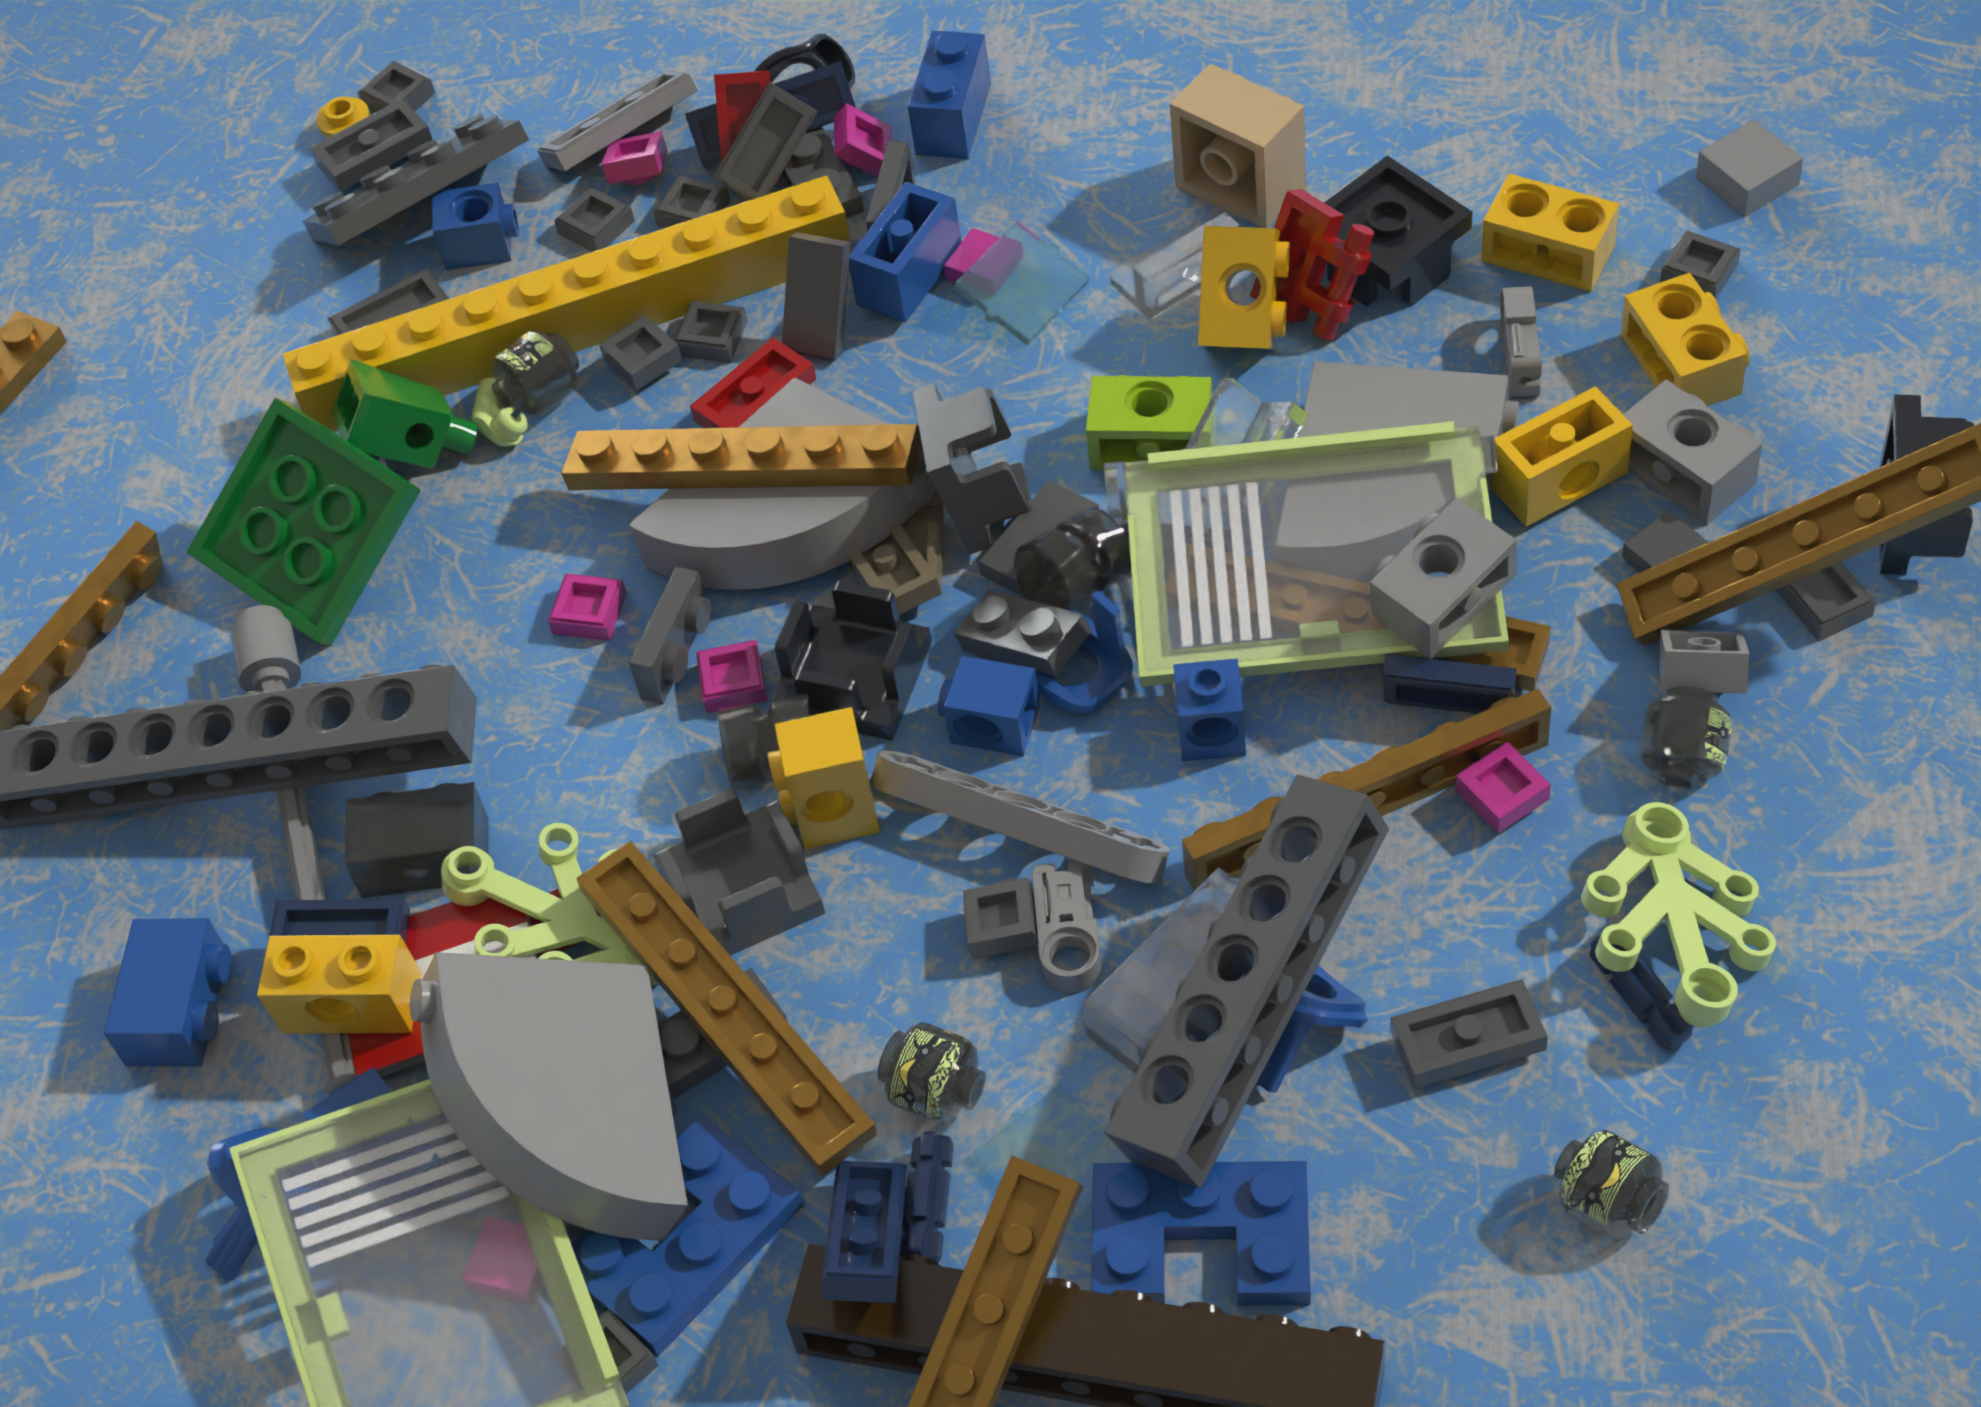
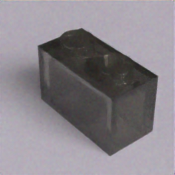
(403, 837)

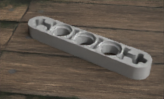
(1020, 816)

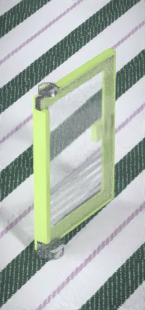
(1277, 542)
(418, 1268)

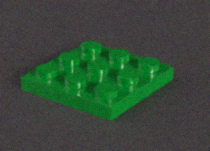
(303, 521)

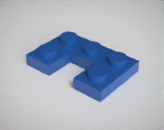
(1244, 1201)
(736, 1215)

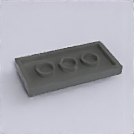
(429, 170)

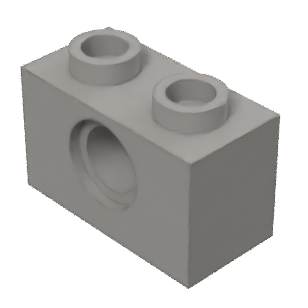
(1691, 452)
(1434, 609)

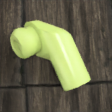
(494, 420)

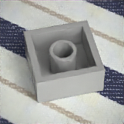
(1749, 167)
(1704, 660)

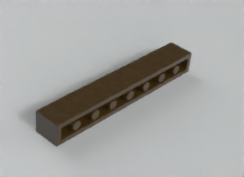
(1103, 1345)

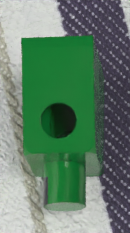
(398, 417)

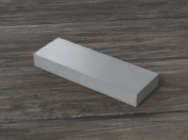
(616, 120)

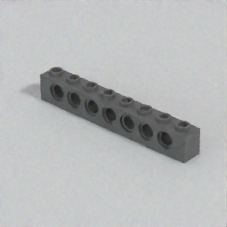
(236, 745)

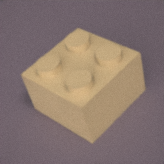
(1237, 144)

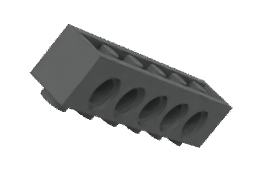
(1186, 1136)

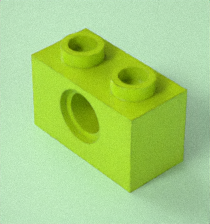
(1142, 415)

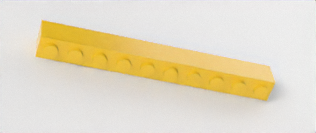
(579, 298)

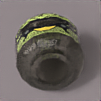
(535, 373)
(1685, 737)
(931, 1072)
(1611, 1184)

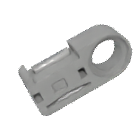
(1520, 341)
(1065, 921)

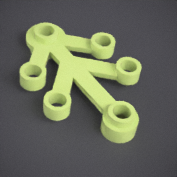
(1661, 838)
(564, 919)

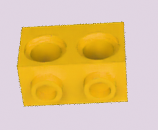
(1549, 232)
(1684, 339)

